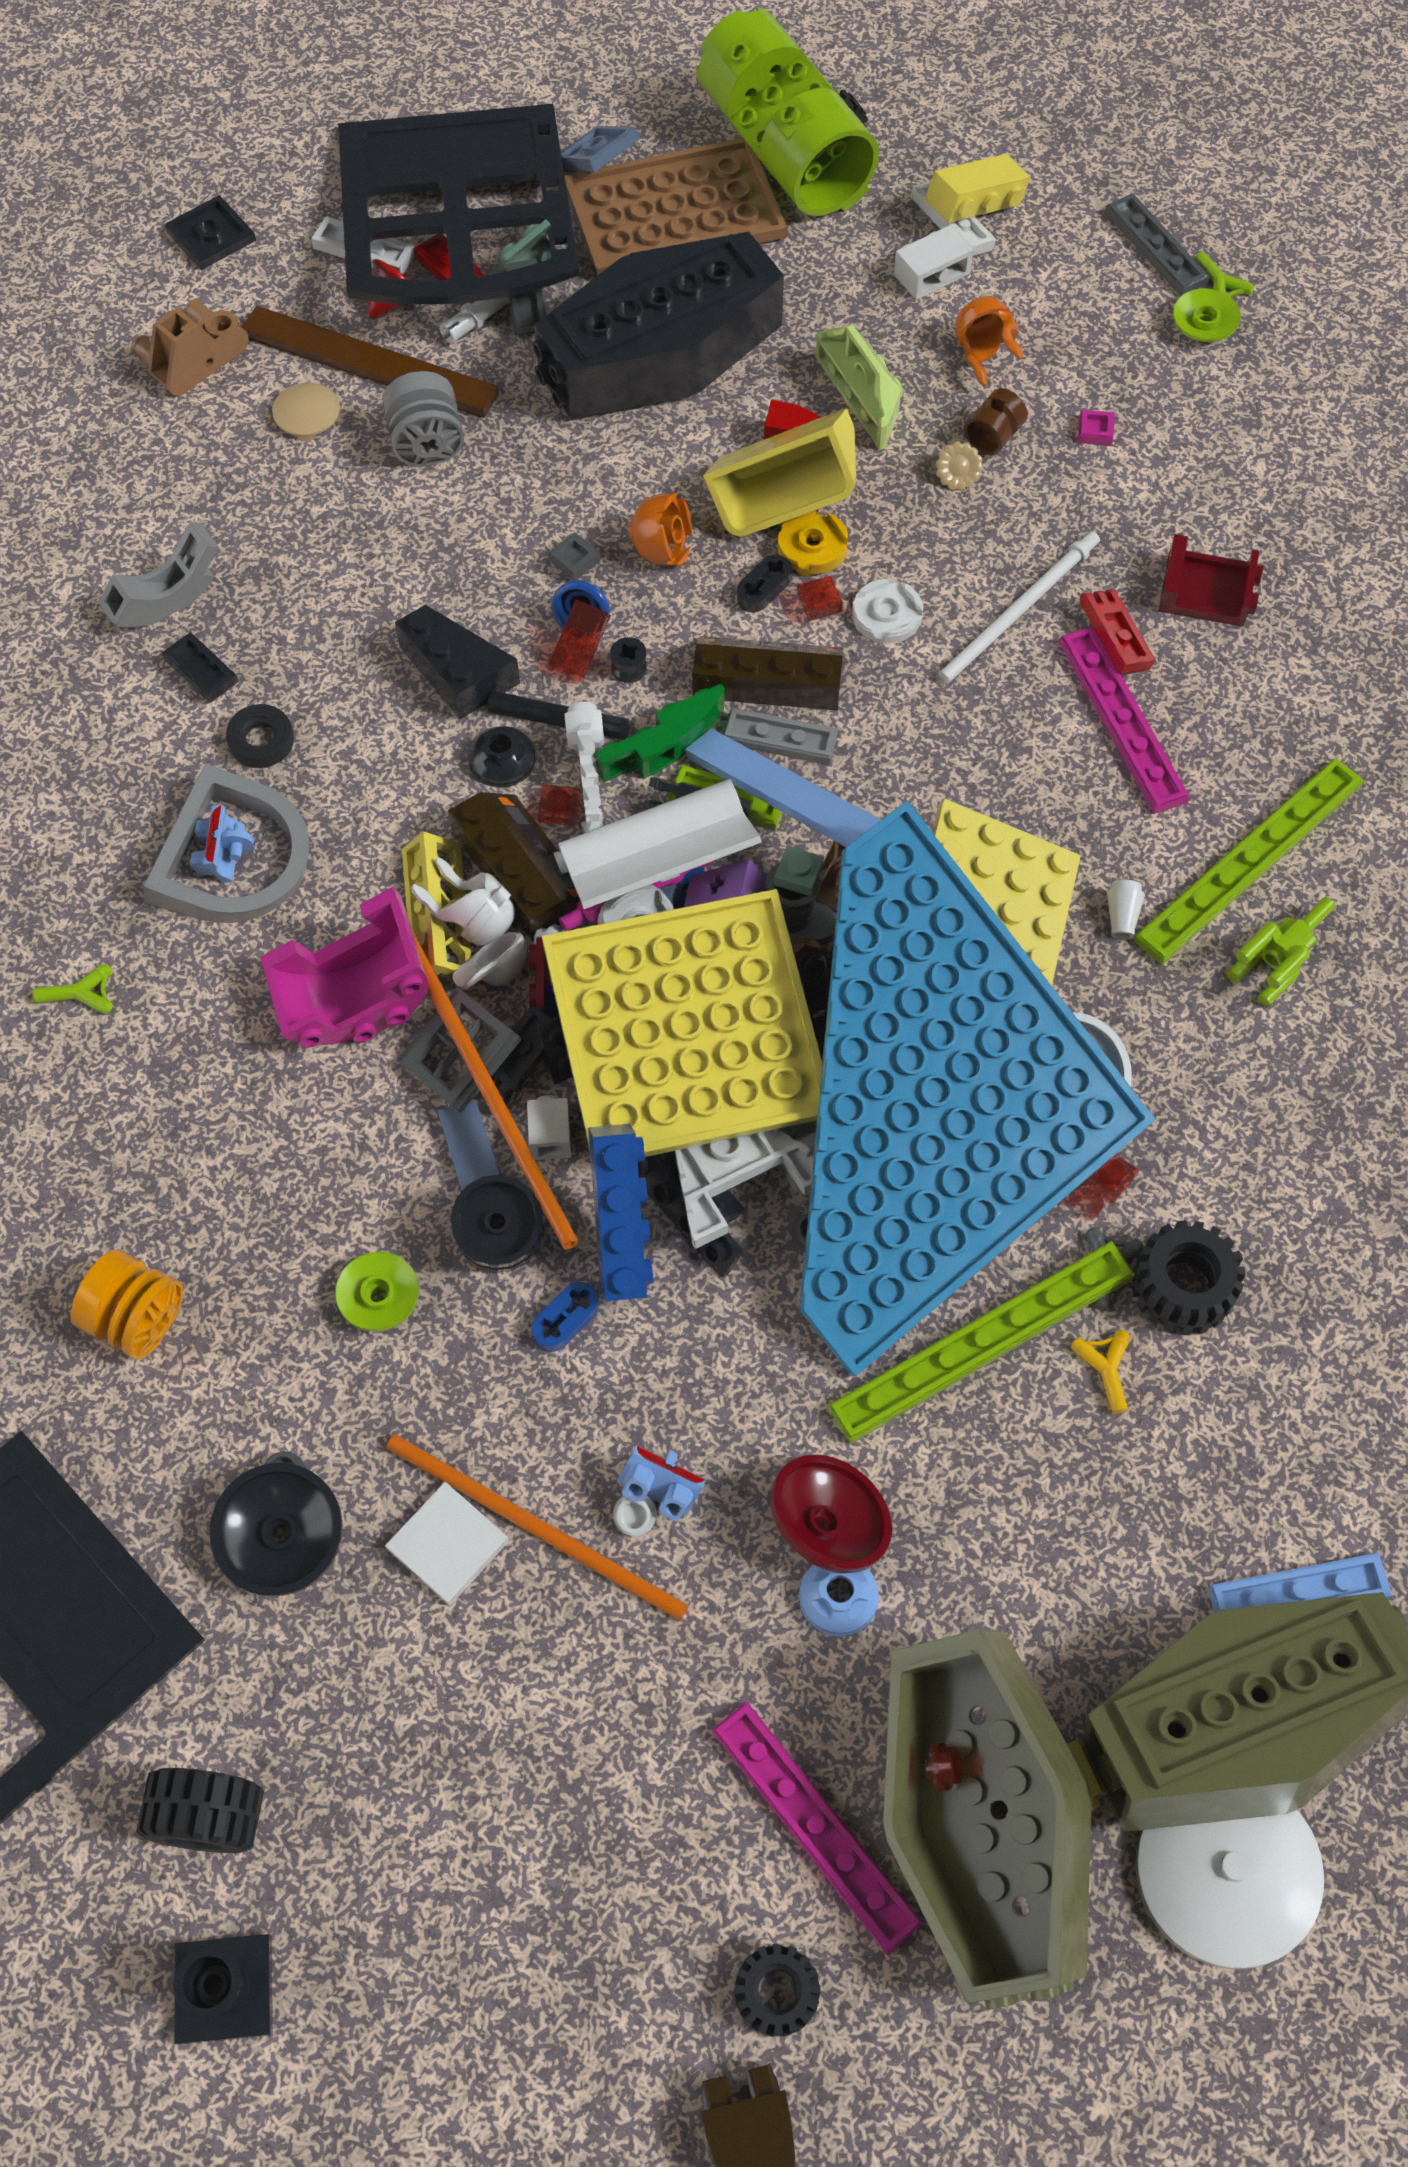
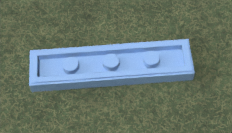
(1319, 1581)

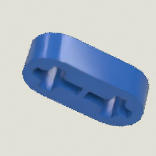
(558, 1310)

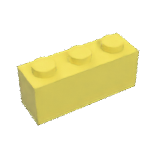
(977, 188)

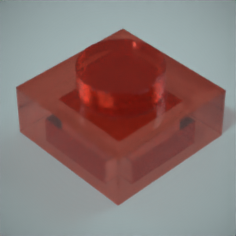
(819, 598)
(559, 805)

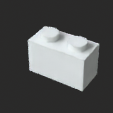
(933, 262)

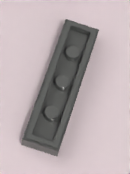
(1156, 244)

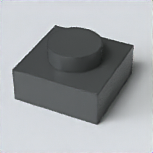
(574, 556)

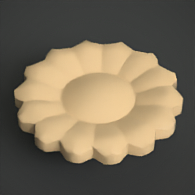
(958, 466)

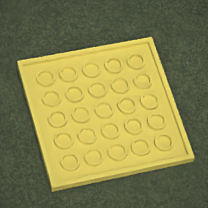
(688, 1023)

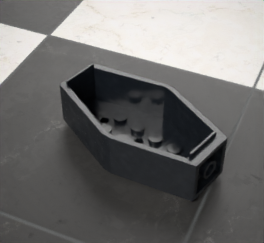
(659, 325)

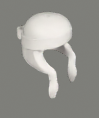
(481, 913)

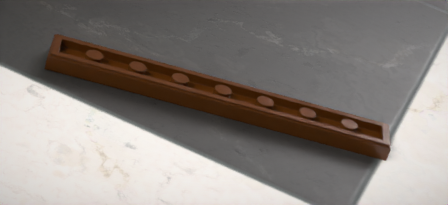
(360, 357)

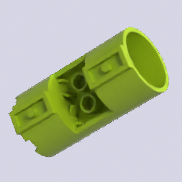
(787, 112)

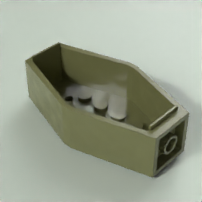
(1244, 1753)
(952, 1846)

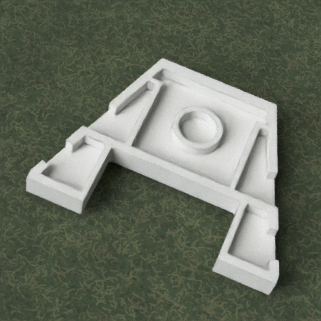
(726, 1163)

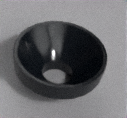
(501, 768)

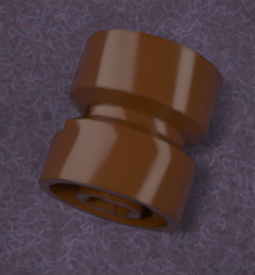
(996, 421)

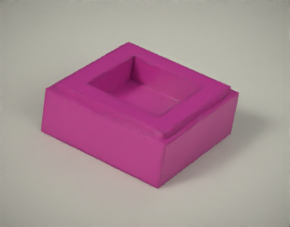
(1096, 427)

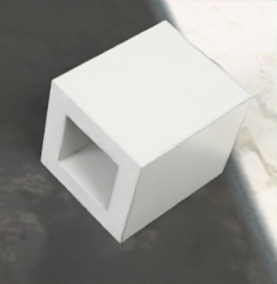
(549, 1127)

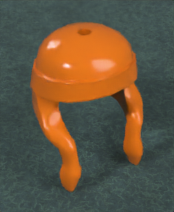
(982, 328)

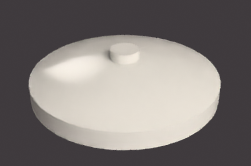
(1232, 1887)

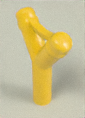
(1107, 1365)

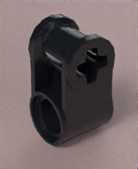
(816, 982)

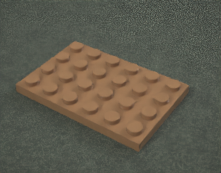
(673, 201)

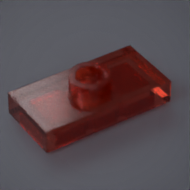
(579, 640)

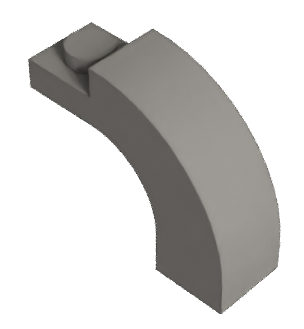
(171, 587)

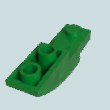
(665, 743)

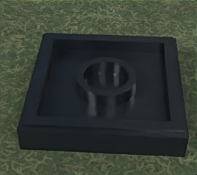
(210, 232)

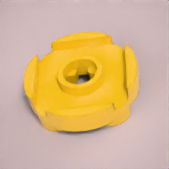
(813, 558)

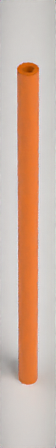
(538, 1527)

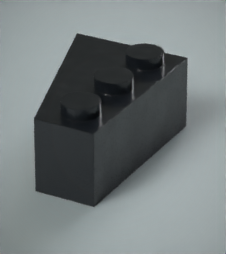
(455, 660)

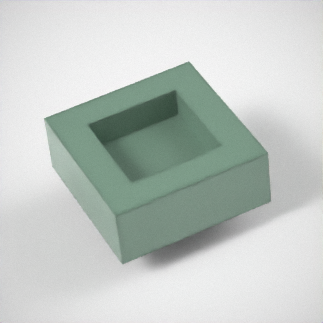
(798, 870)

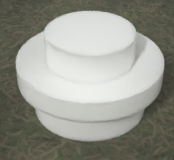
(634, 1517)

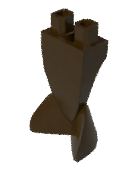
(751, 2130)

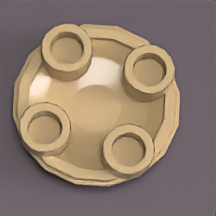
(306, 410)

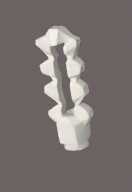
(585, 734)

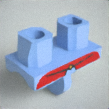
(224, 843)
(660, 1480)

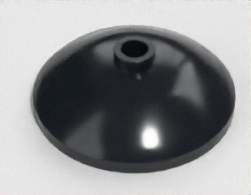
(253, 1510)

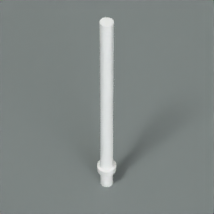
(1077, 552)

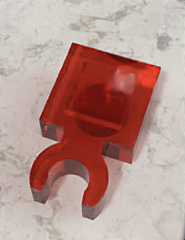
(1106, 1182)

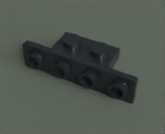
(666, 1191)

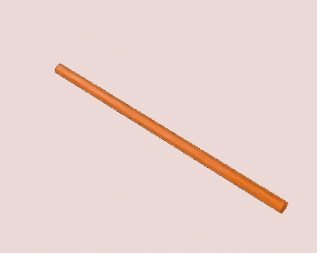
(498, 1107)

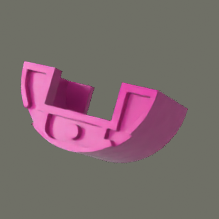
(352, 984)

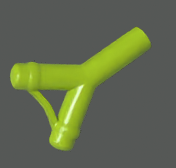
(1222, 281)
(80, 990)

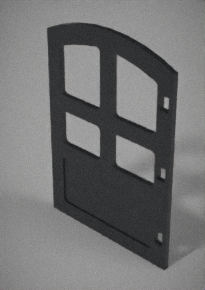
(449, 156)
(76, 1619)

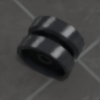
(504, 1247)

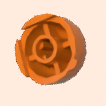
(658, 524)

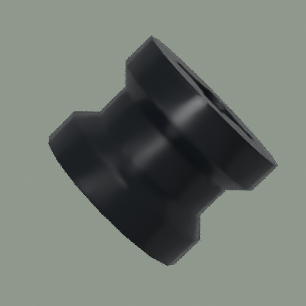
(624, 668)

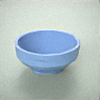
(835, 1617)

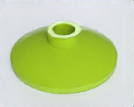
(1206, 315)
(371, 1274)

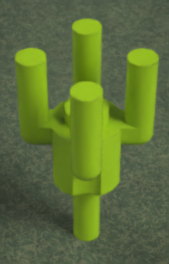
(1282, 949)

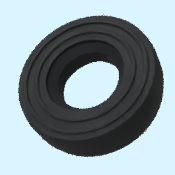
(256, 716)

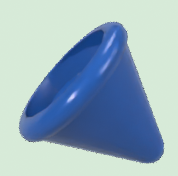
(570, 591)

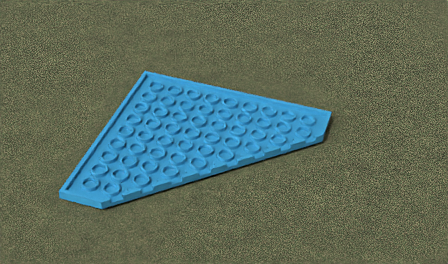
(946, 1097)

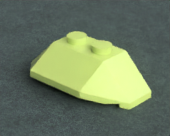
(861, 380)

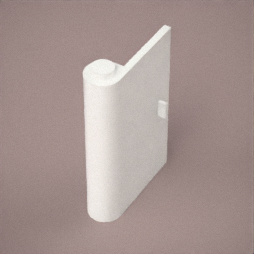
(656, 844)

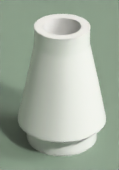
(1124, 905)

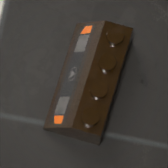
(769, 672)
(518, 854)

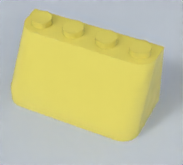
(785, 475)

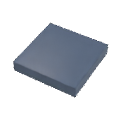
(598, 148)

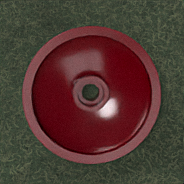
(831, 1513)

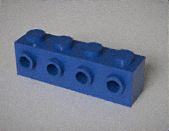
(618, 1212)

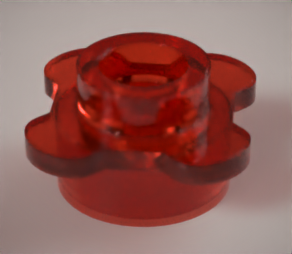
(944, 1766)

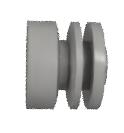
(422, 419)

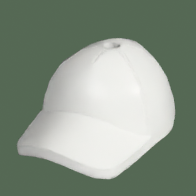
(494, 962)

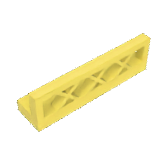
(422, 870)

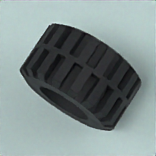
(1204, 1251)
(200, 1810)

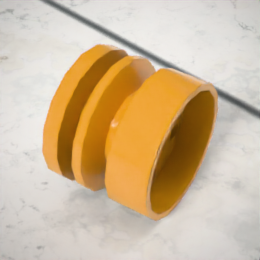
(126, 1304)

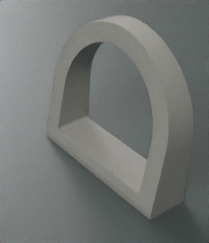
(231, 788)

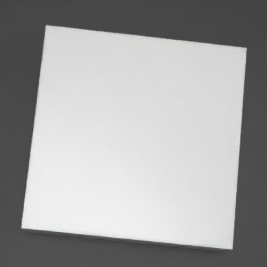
(447, 1543)

